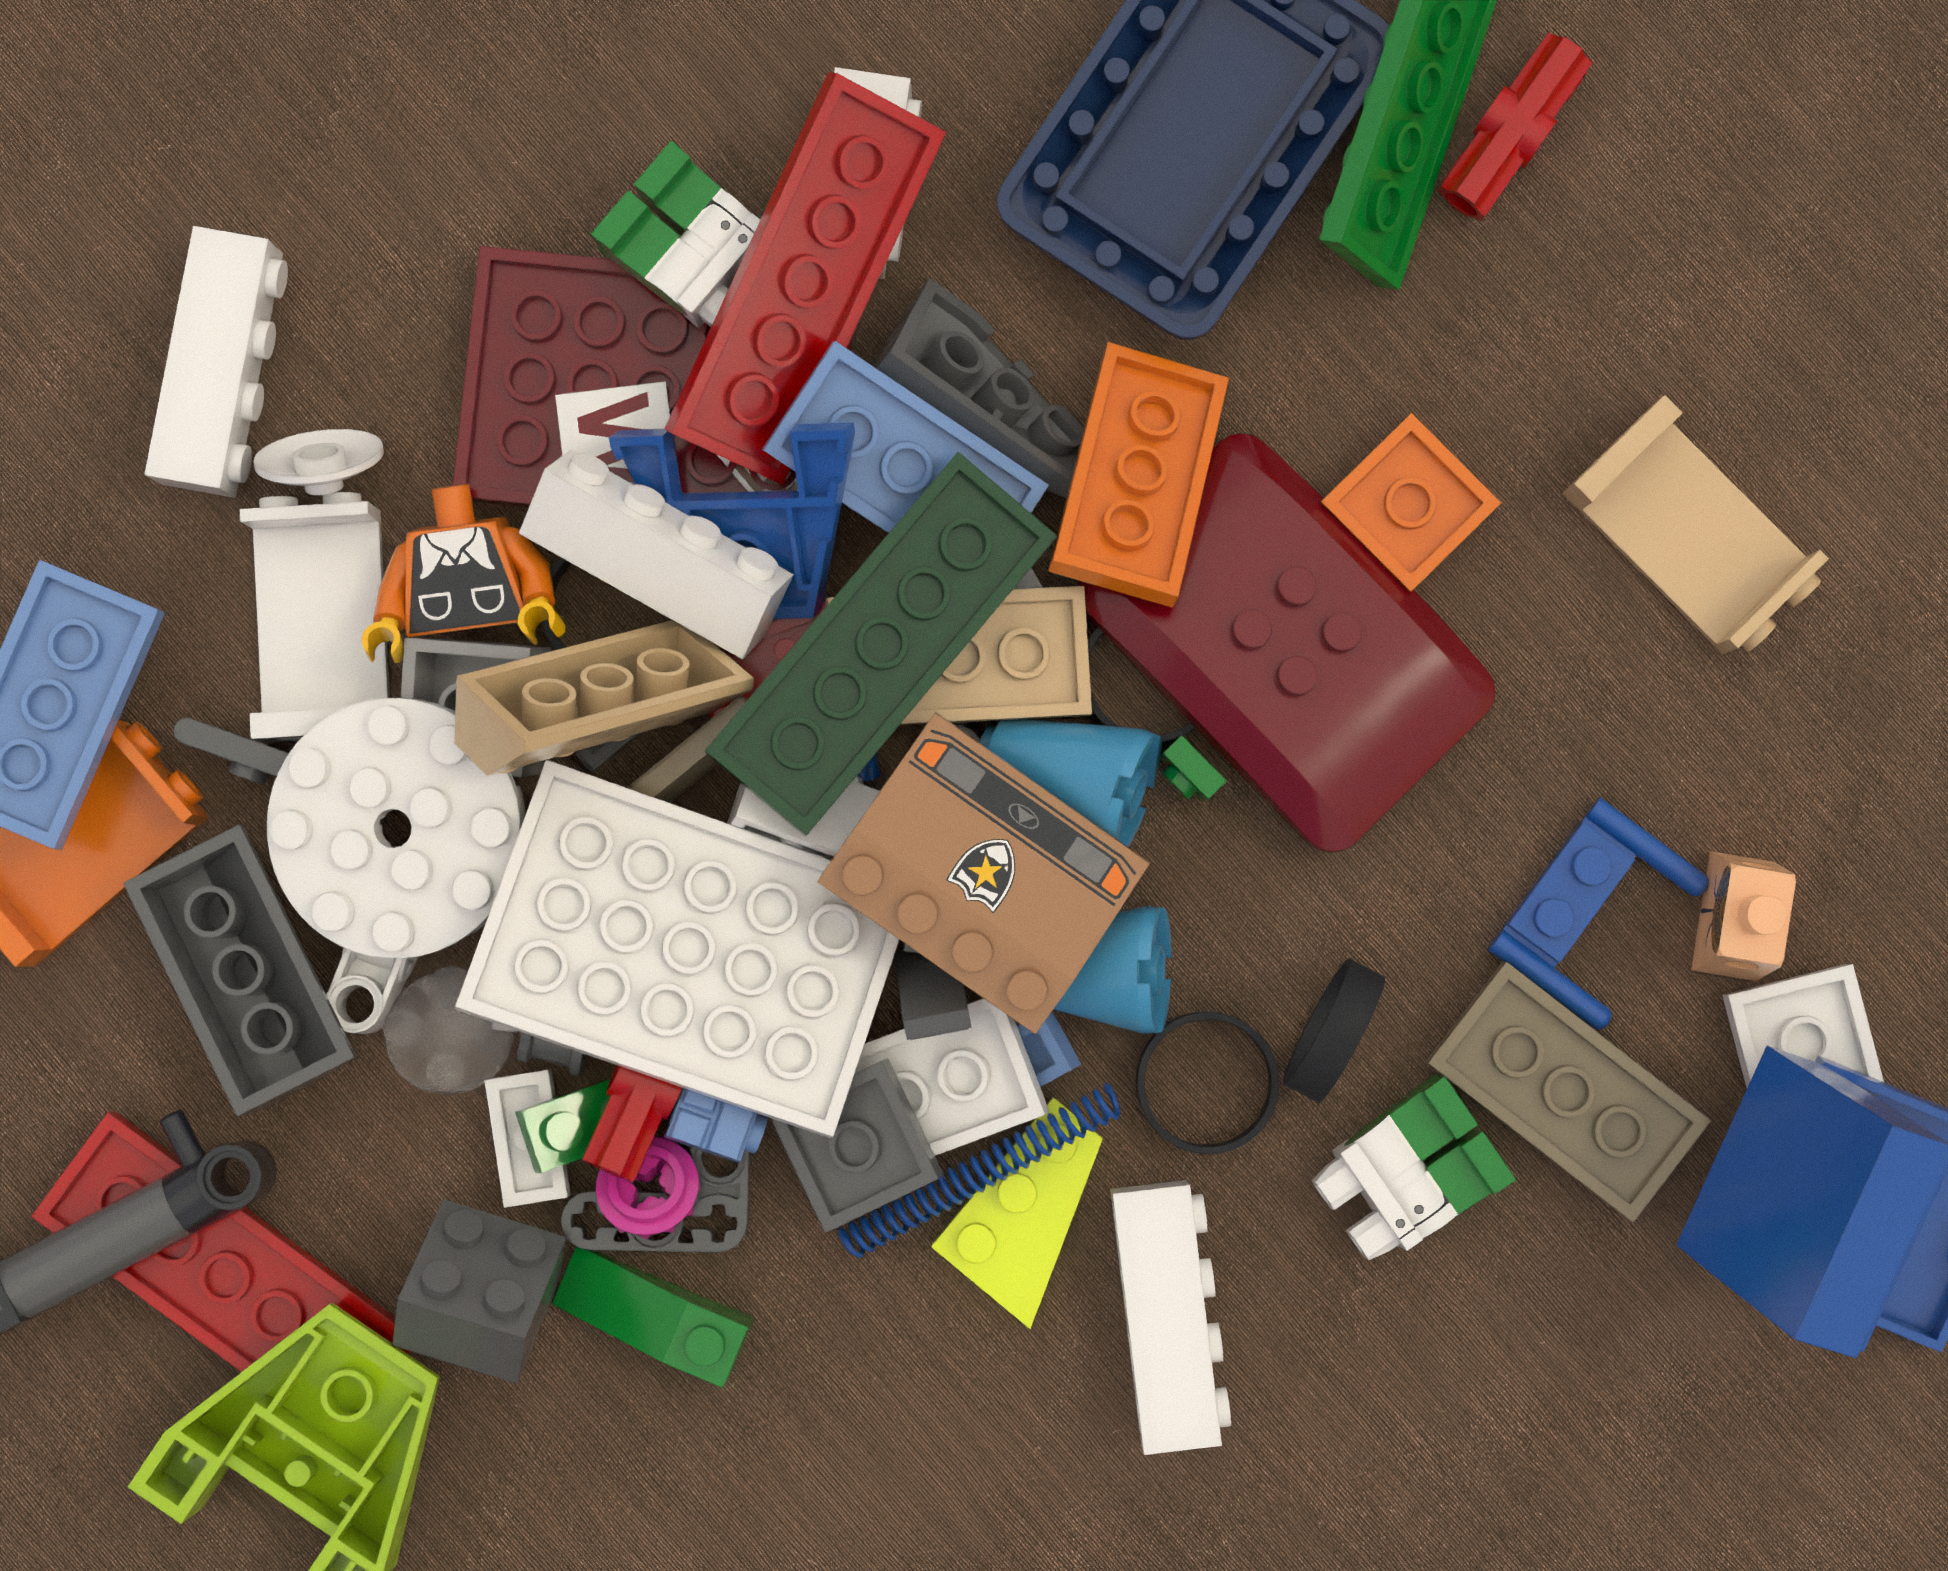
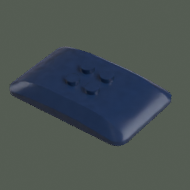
(1190, 146)

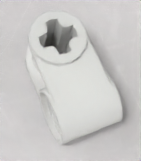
(379, 975)

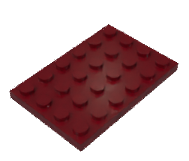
(557, 329)

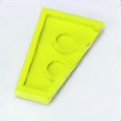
(1017, 1228)

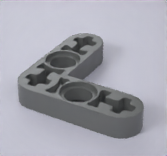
(726, 1190)

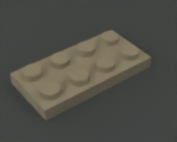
(1568, 1091)

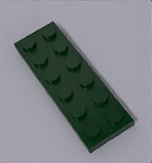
(880, 644)

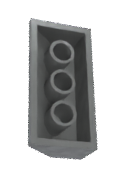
(240, 971)

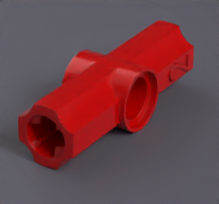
(1515, 126)
(629, 1122)

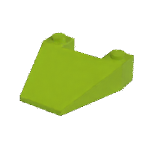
(319, 1424)

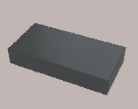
(929, 997)

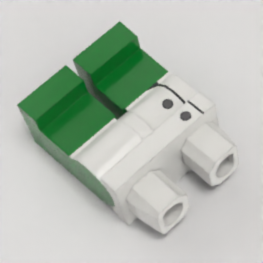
(685, 270)
(1404, 1192)

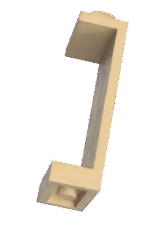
(1693, 532)

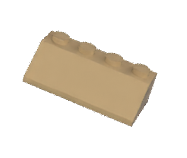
(591, 695)

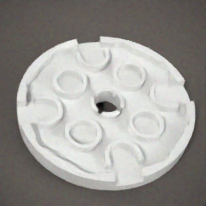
(333, 849)

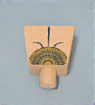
(1743, 917)

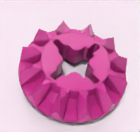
(678, 1181)

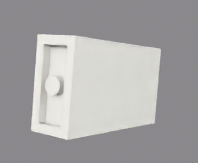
(313, 601)

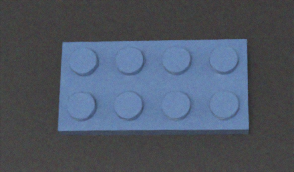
(896, 441)
(61, 695)

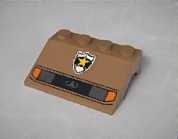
(984, 873)

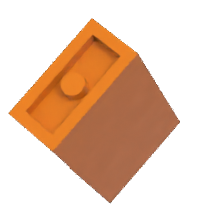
(122, 829)

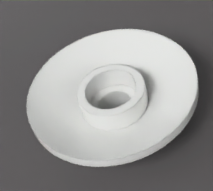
(319, 459)

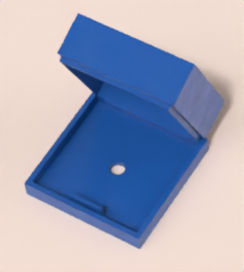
(1830, 1206)

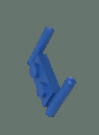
(1571, 895)

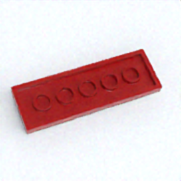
(805, 269)
(228, 1285)

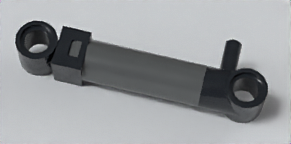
(133, 1225)

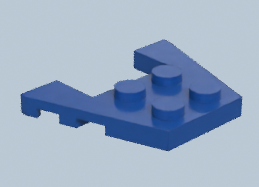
(788, 525)

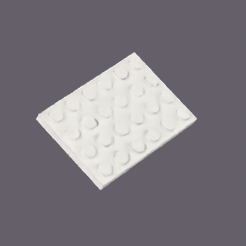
(679, 951)

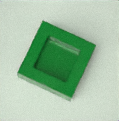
(1190, 772)

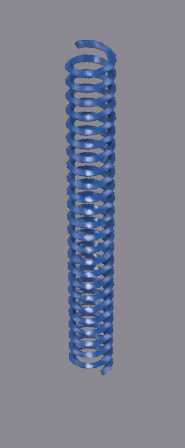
(1039, 1150)

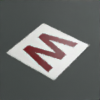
(595, 415)

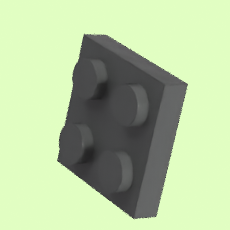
(870, 1158)

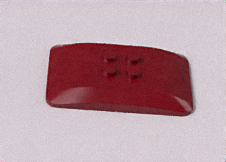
(1300, 652)

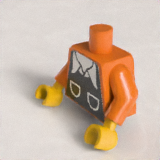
(461, 578)

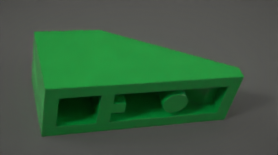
(654, 1315)

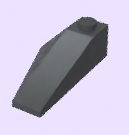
(950, 362)

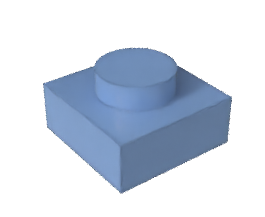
(1049, 1050)

